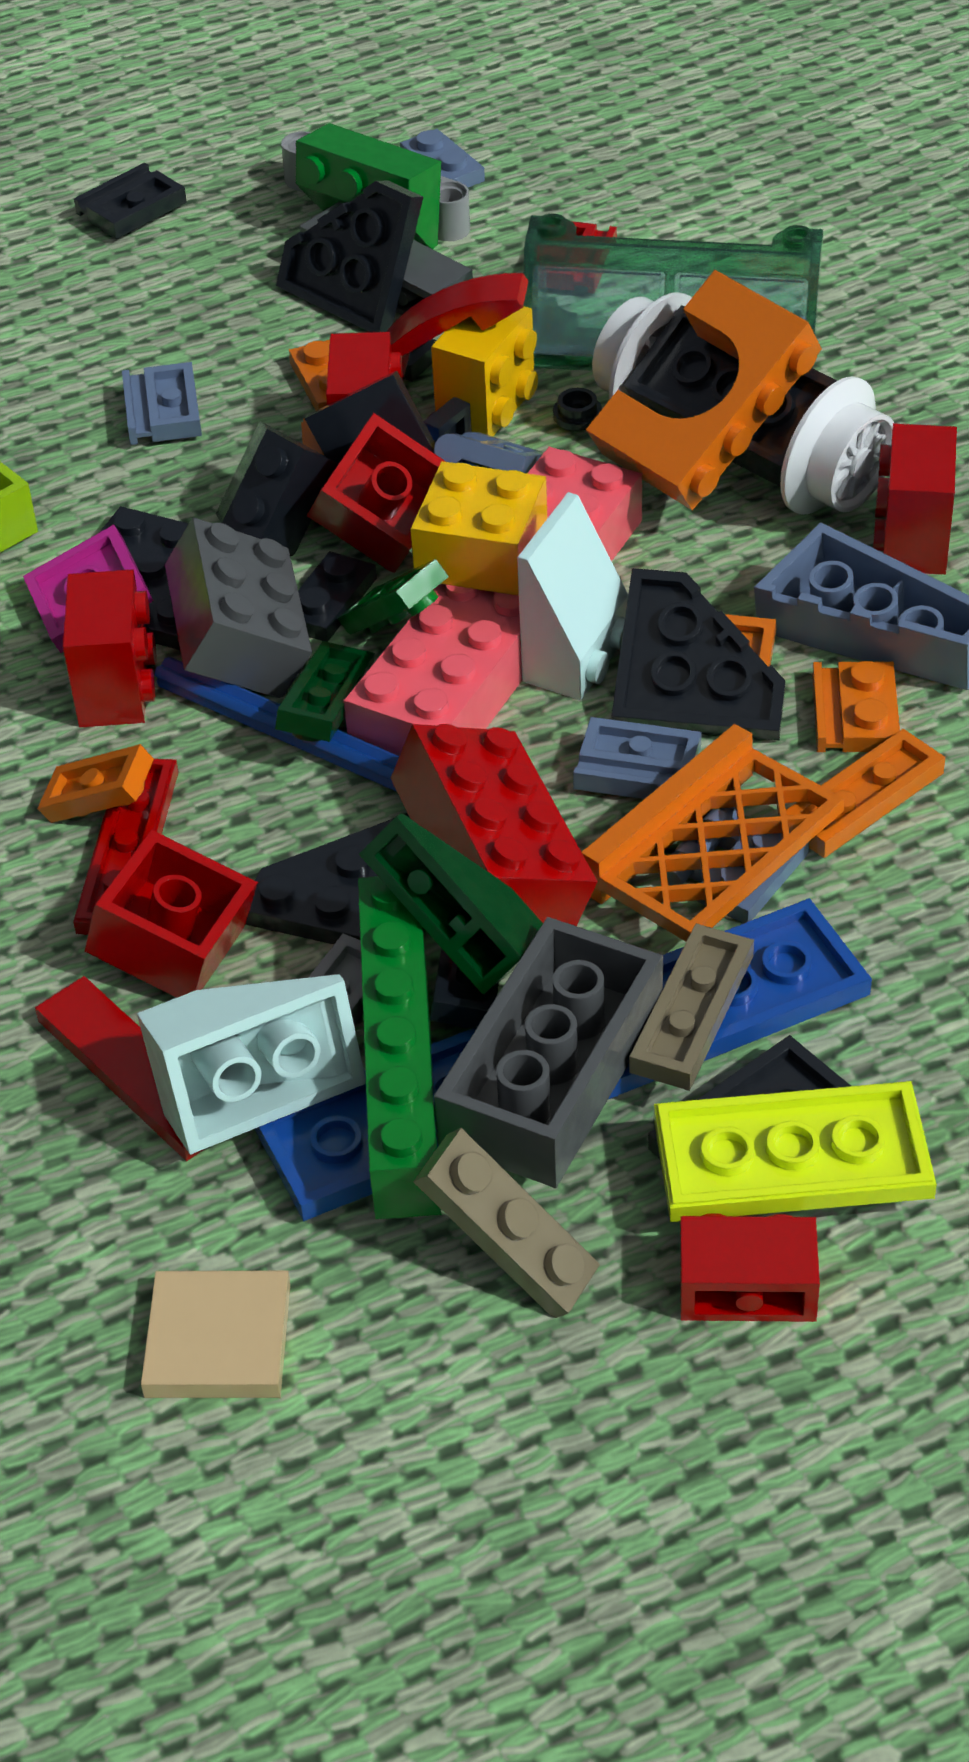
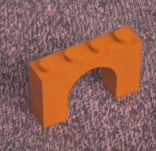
(691, 453)

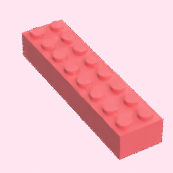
(464, 649)

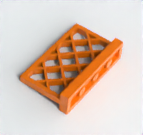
(677, 814)

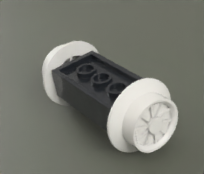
(814, 447)

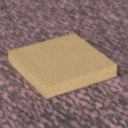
(216, 1334)

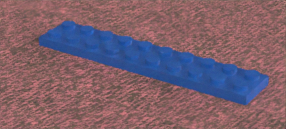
(794, 975)

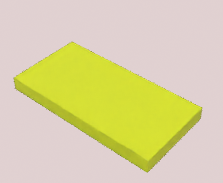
(793, 1151)

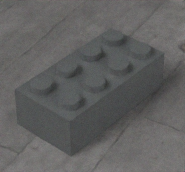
(550, 1049)

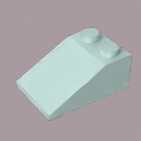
(568, 603)
(250, 1054)

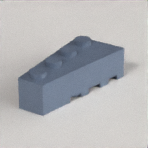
(867, 607)

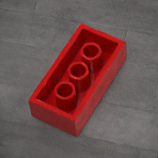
(492, 807)

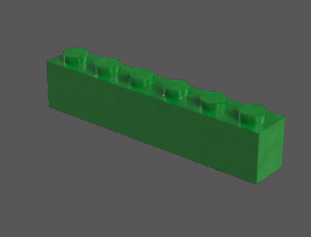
(396, 1052)

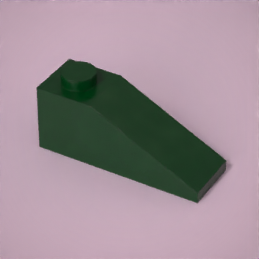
(455, 900)

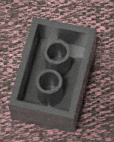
(237, 608)

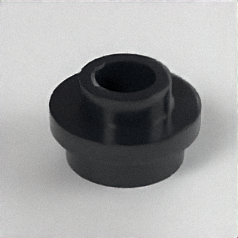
(576, 409)

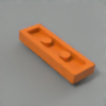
(874, 787)

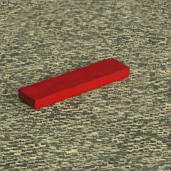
(121, 835)
(111, 1049)

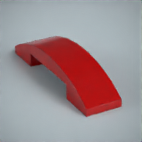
(483, 298)

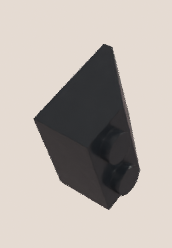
(275, 488)

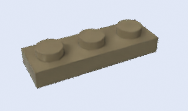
(691, 1007)
(507, 1223)

